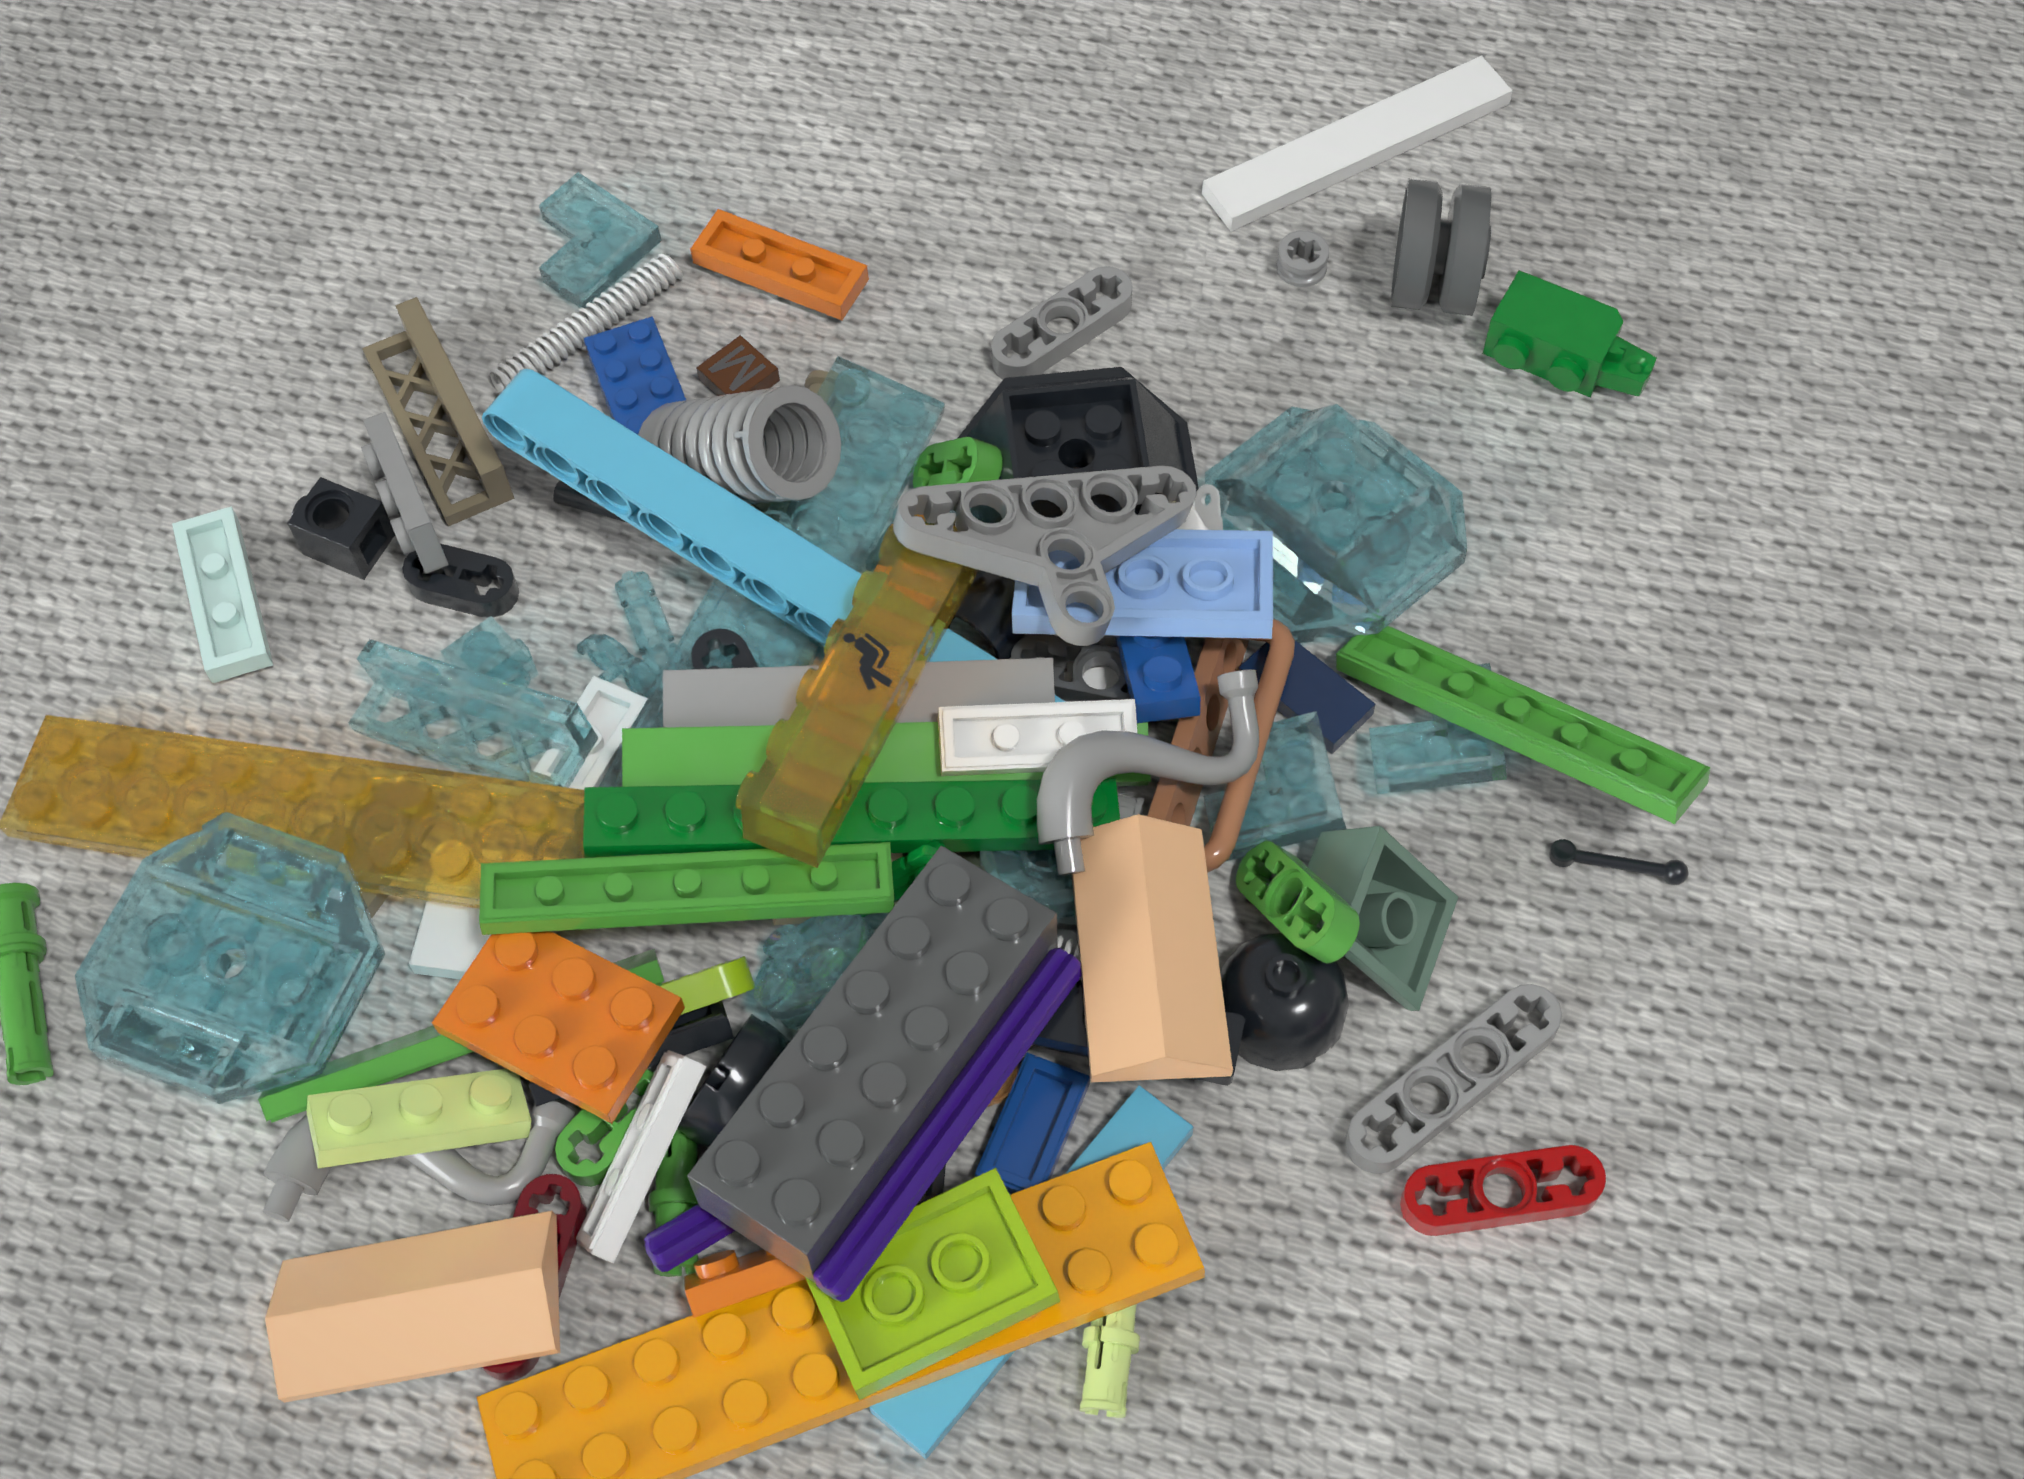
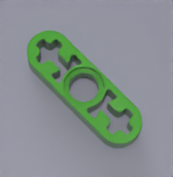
(1314, 903)

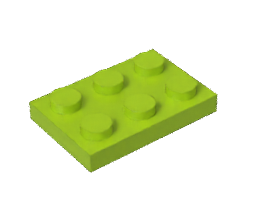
(939, 1286)

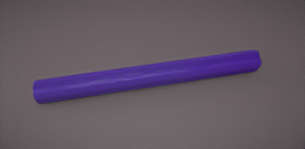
(946, 1126)

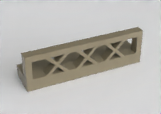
(454, 401)

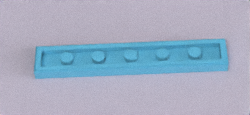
(931, 1411)

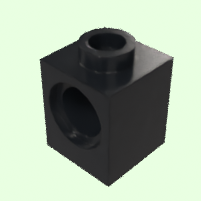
(341, 527)

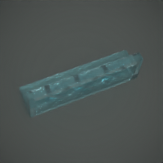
(474, 698)

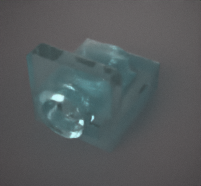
(492, 653)

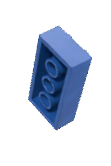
(633, 371)

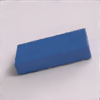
(1034, 1123)

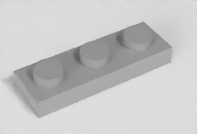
(401, 494)

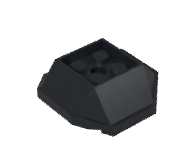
(1079, 421)

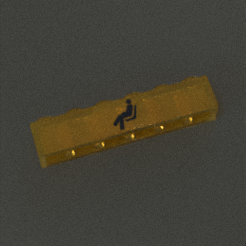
(851, 701)

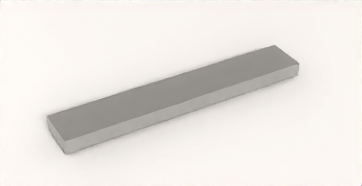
(769, 693)

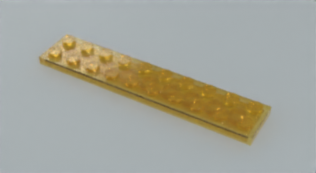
(395, 823)

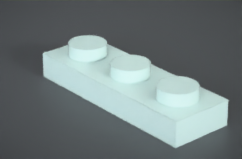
(222, 595)

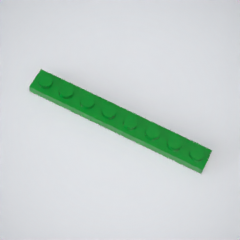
(906, 814)

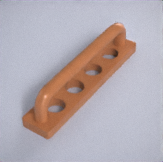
(1176, 799)

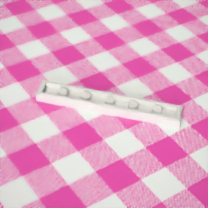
(1356, 143)

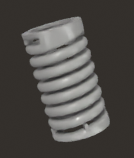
(753, 442)

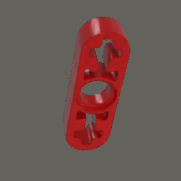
(1549, 1162)

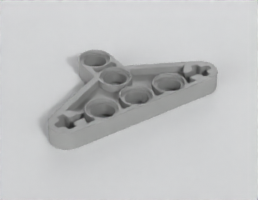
(1024, 538)

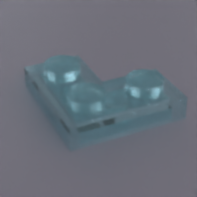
(603, 243)
(1433, 756)
(1298, 790)

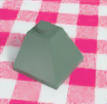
(1398, 906)

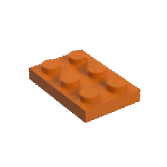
(560, 1018)

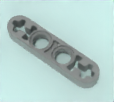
(1449, 1073)

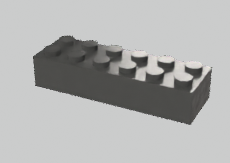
(873, 1061)

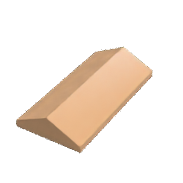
(1149, 954)
(415, 1307)

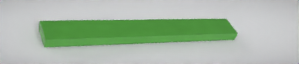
(730, 752)

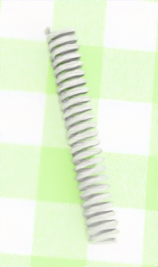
(603, 318)

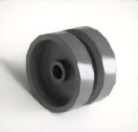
(1435, 246)

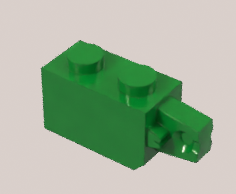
(1565, 339)

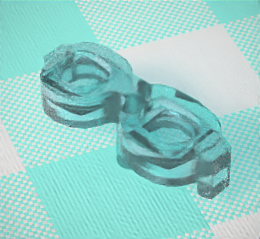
(616, 660)

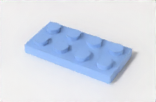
(1175, 588)

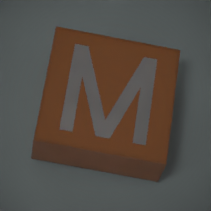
(737, 369)

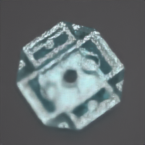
(1351, 519)
(190, 914)

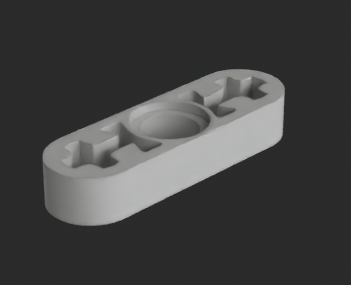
(1071, 303)

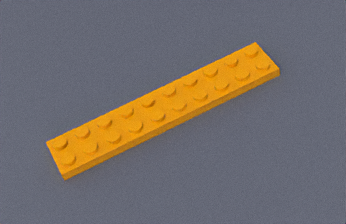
(769, 1364)

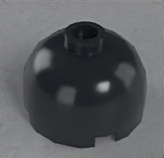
(1288, 1002)
(732, 1080)

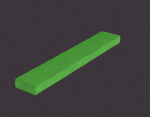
(1526, 721)
(682, 889)
(398, 1057)

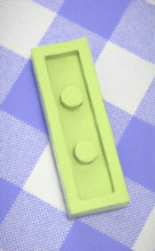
(417, 1117)

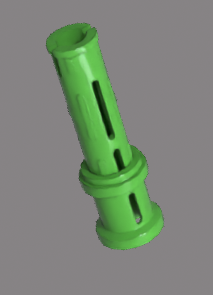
(20, 987)

